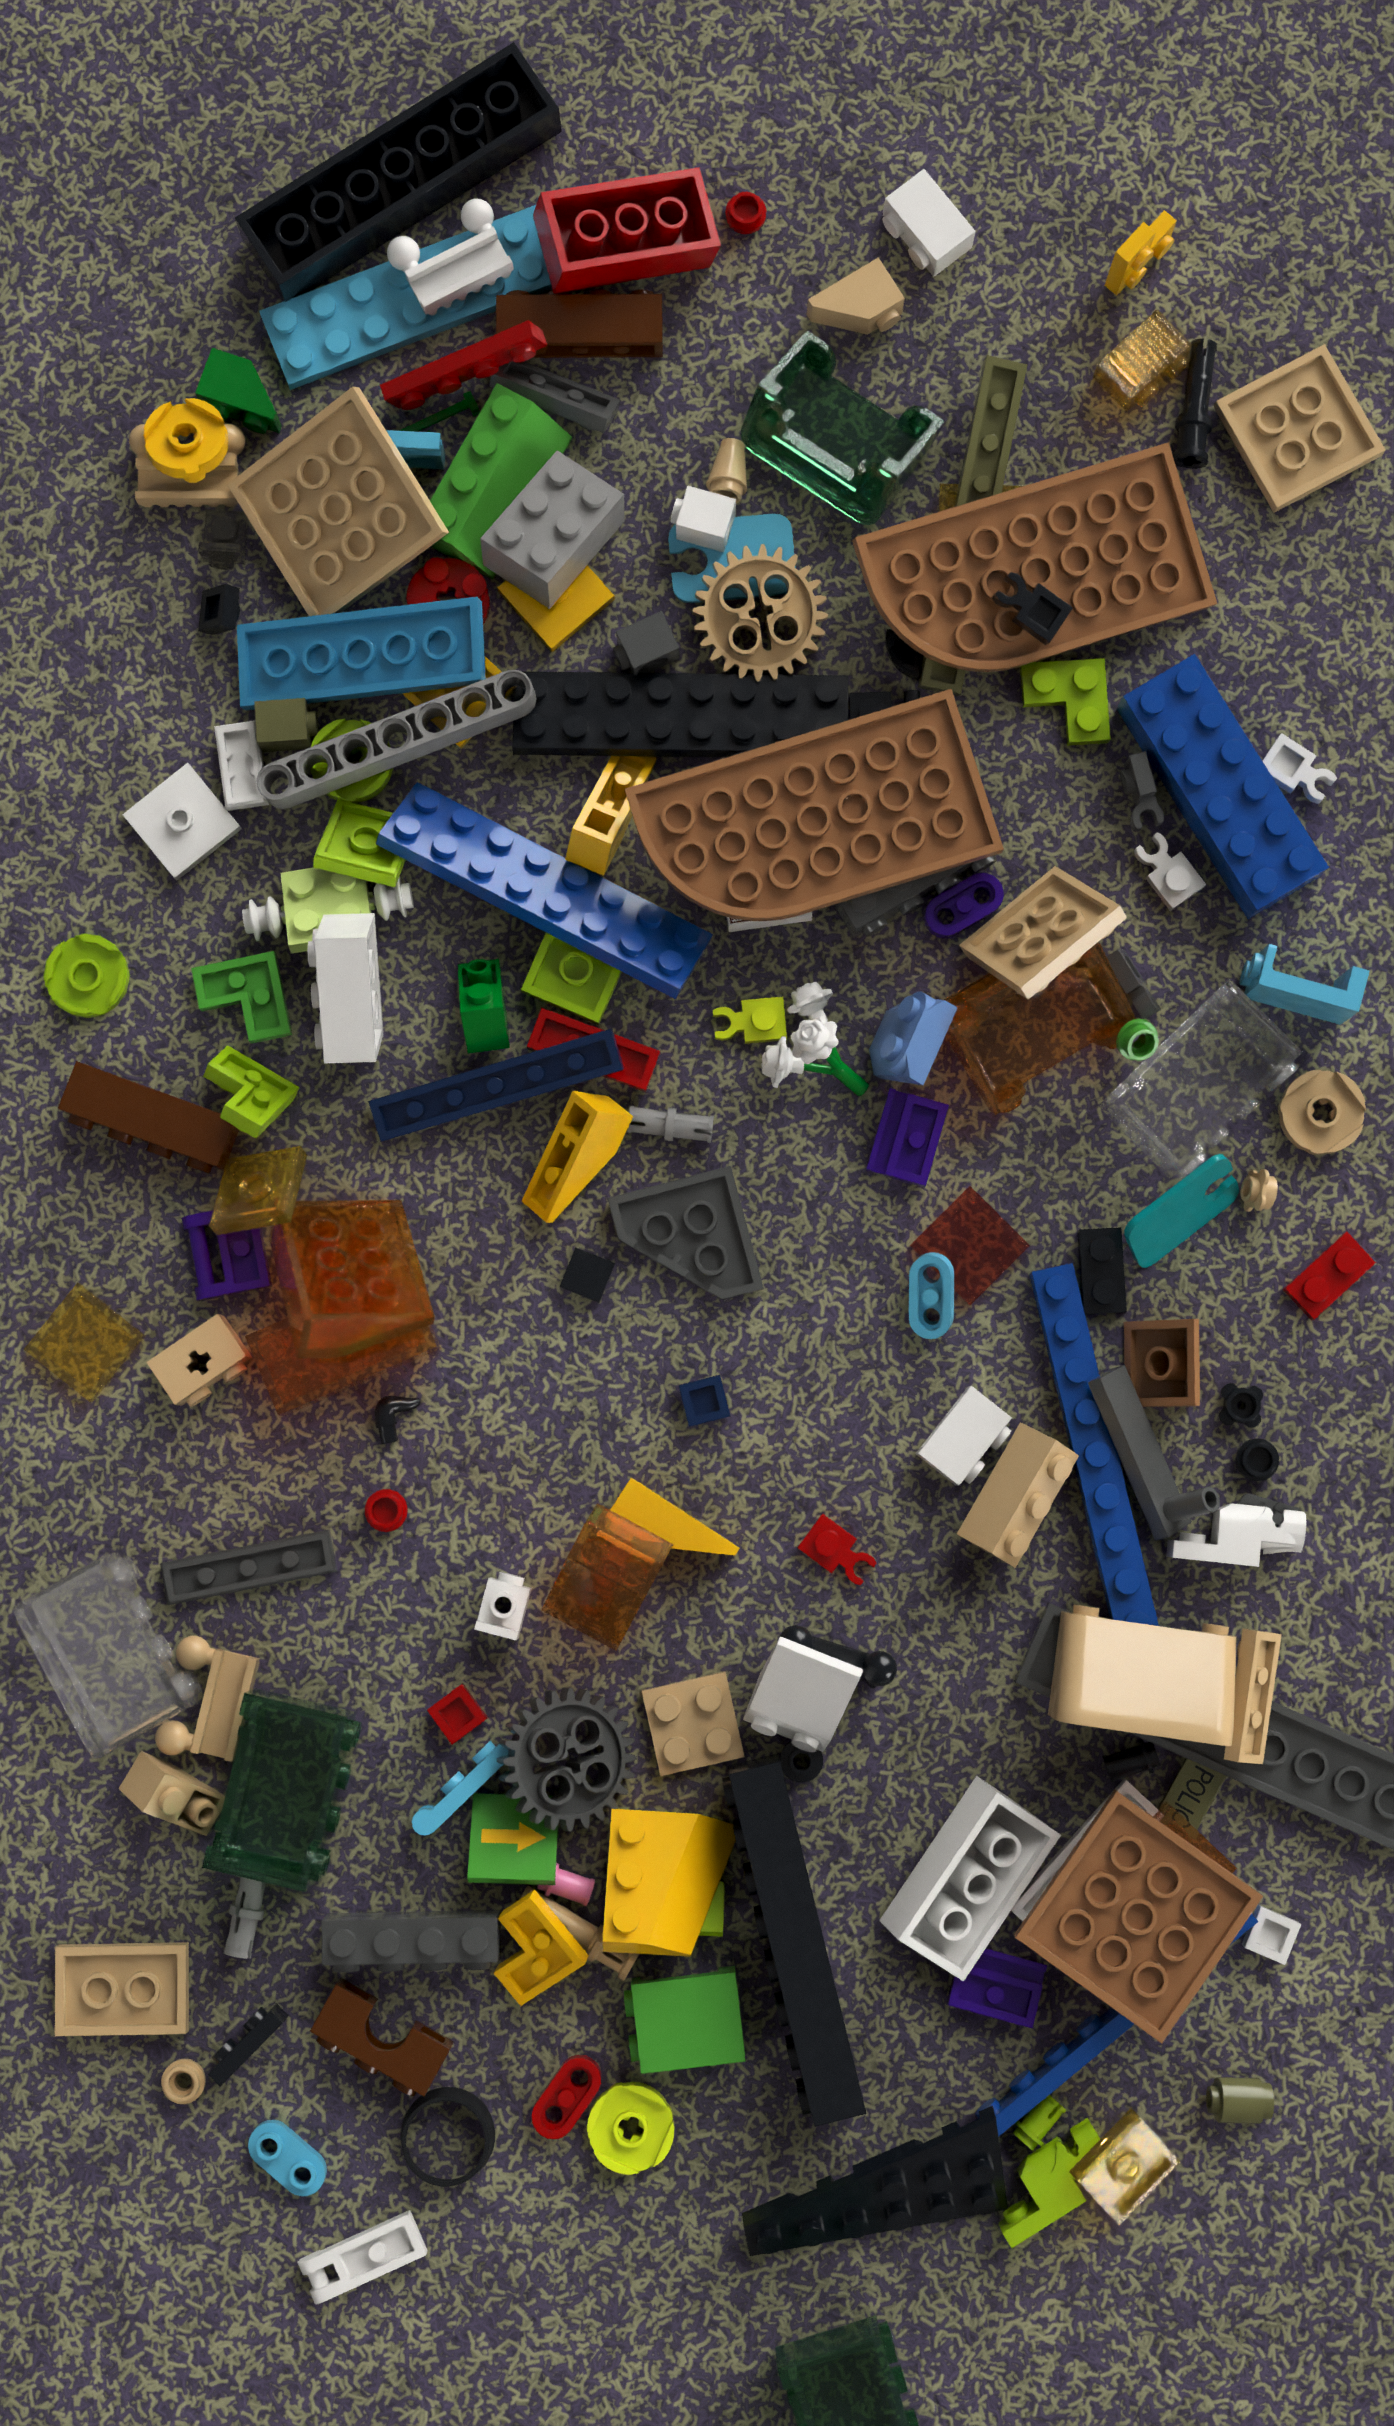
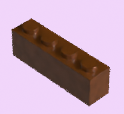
(589, 323)
(149, 1116)

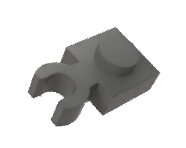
(1133, 983)

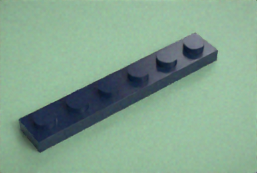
(496, 1085)

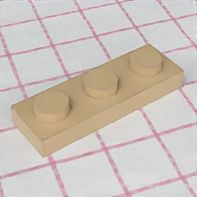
(1253, 1695)

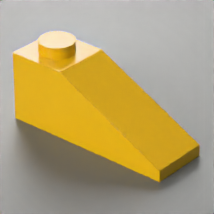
(607, 813)
(577, 1150)
(668, 1521)

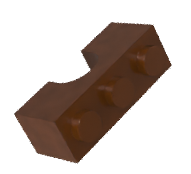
(346, 2027)

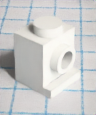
(498, 1623)

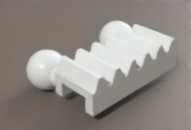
(458, 269)

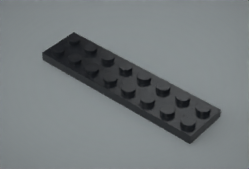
(672, 712)

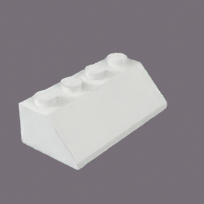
(969, 1879)

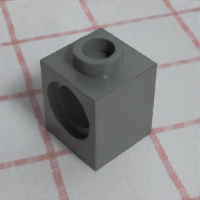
(646, 645)

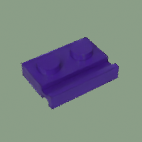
(907, 1137)
(1000, 1988)

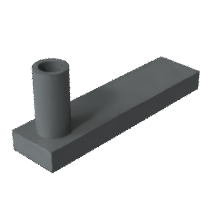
(1143, 1459)

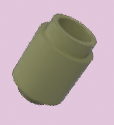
(1240, 2100)

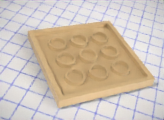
(337, 506)

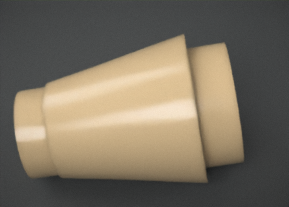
(729, 470)

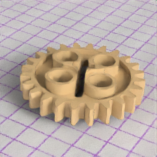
(796, 606)

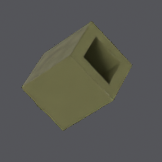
(285, 724)

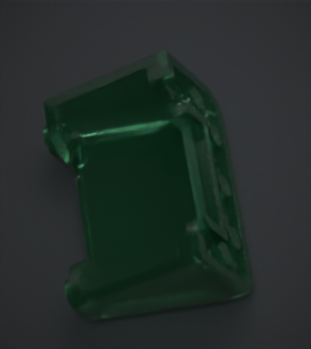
(832, 435)

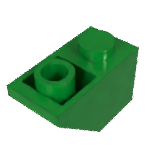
(237, 392)
(483, 1005)

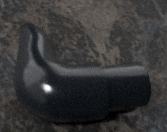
(385, 1415)

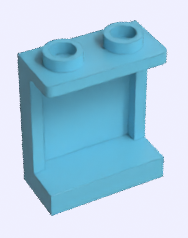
(1302, 995)

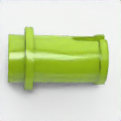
(1039, 2122)

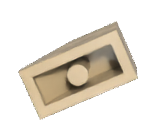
(859, 301)

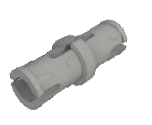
(671, 1124)
(245, 1918)

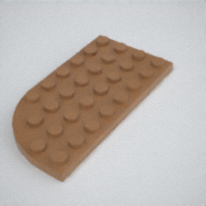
(1098, 537)
(821, 814)

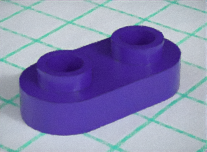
(962, 905)

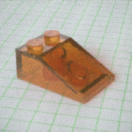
(606, 1576)

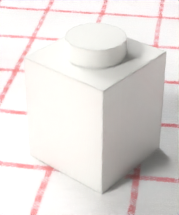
(704, 518)

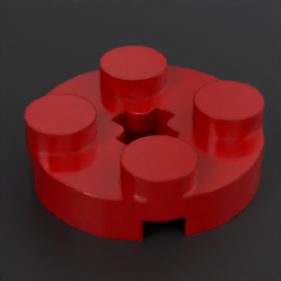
(442, 573)

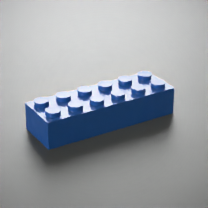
(1221, 786)

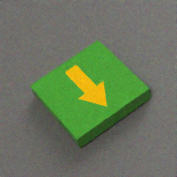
(509, 1846)

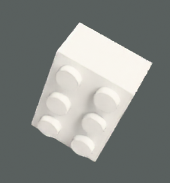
(346, 988)

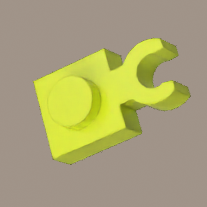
(760, 1020)

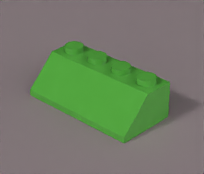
(491, 469)

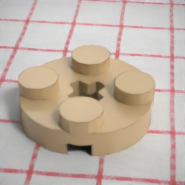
(1346, 1115)

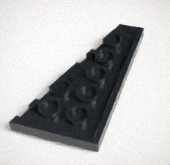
(892, 2191)

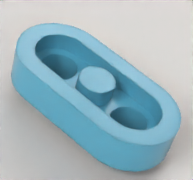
(931, 1293)
(290, 2154)

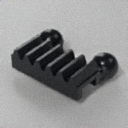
(878, 1667)

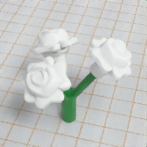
(811, 1041)

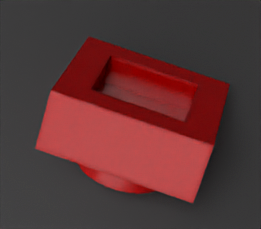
(457, 1713)

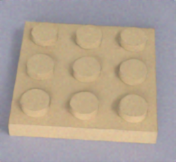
(1299, 428)
(1043, 932)

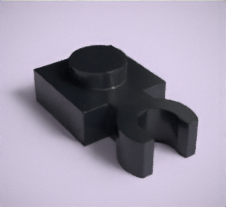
(1038, 611)

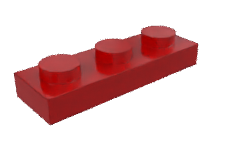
(637, 1059)

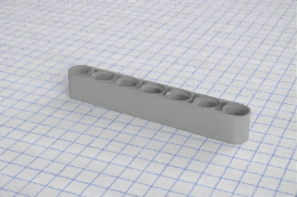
(376, 735)

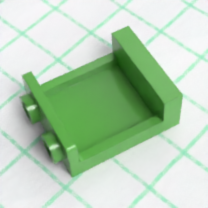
(685, 2021)

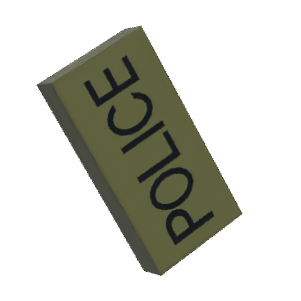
(1193, 1791)

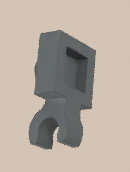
(1139, 782)

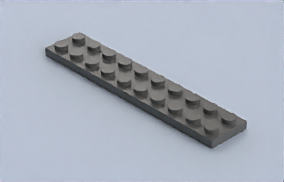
(1302, 1758)

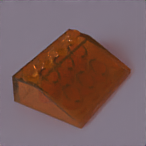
(349, 1276)

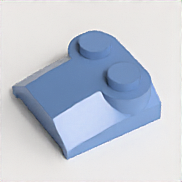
(910, 1038)

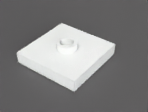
(182, 821)

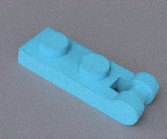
(459, 1789)

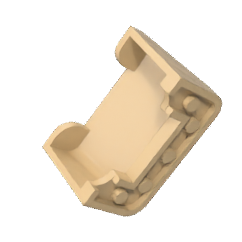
(1144, 1678)

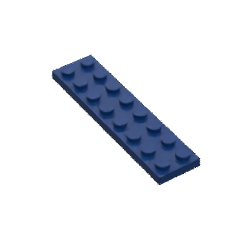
(544, 889)

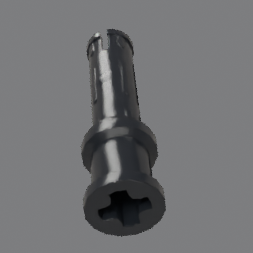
(1194, 422)

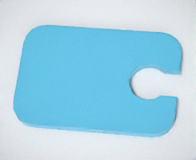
(753, 530)

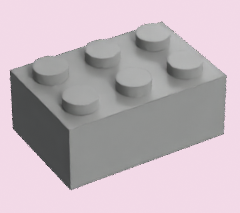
(553, 529)

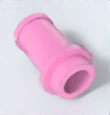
(570, 1886)

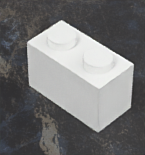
(927, 223)
(965, 1436)

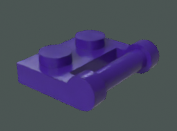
(241, 1255)

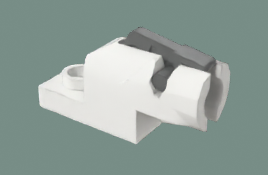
(1244, 1530)

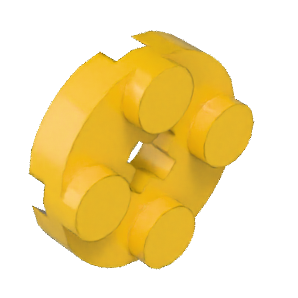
(192, 459)

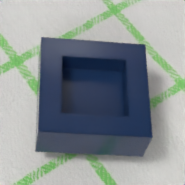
(704, 1400)

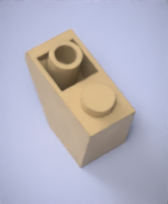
(172, 1794)

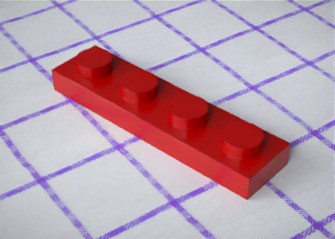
(476, 360)

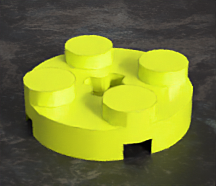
(639, 2151)

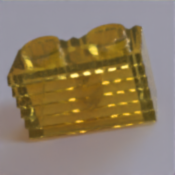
(1143, 361)

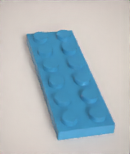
(362, 653)

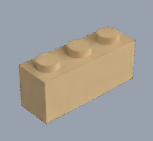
(1018, 1494)

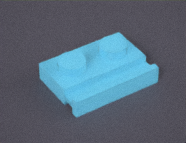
(420, 448)

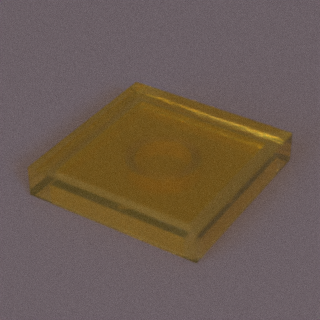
(258, 1190)
(84, 1342)
(1125, 2166)

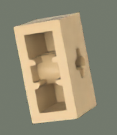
(175, 1364)

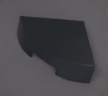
(903, 655)

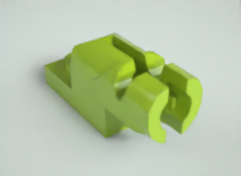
(1049, 2183)

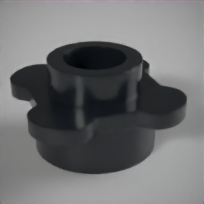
(1250, 1397)

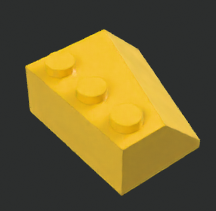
(662, 1879)

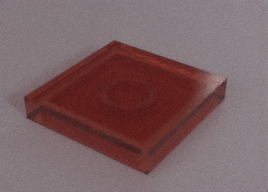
(974, 1242)

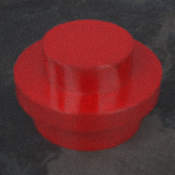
(745, 213)
(386, 1510)

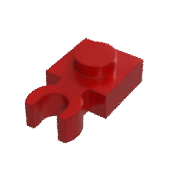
(831, 1545)

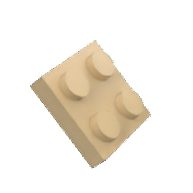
(693, 1723)

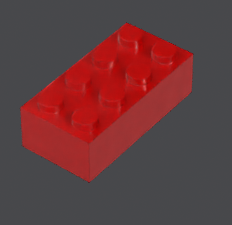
(626, 230)

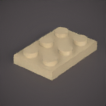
(121, 1989)

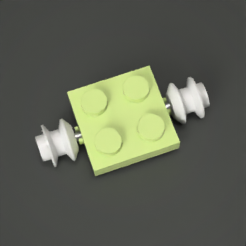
(316, 893)

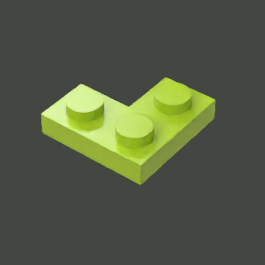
(1077, 686)
(257, 1091)

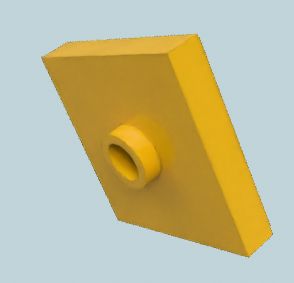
(572, 611)

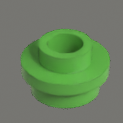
(1144, 1046)

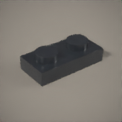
(1102, 1270)
(232, 2055)

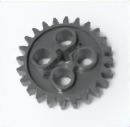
(575, 1796)

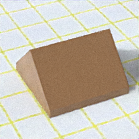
(1164, 1361)

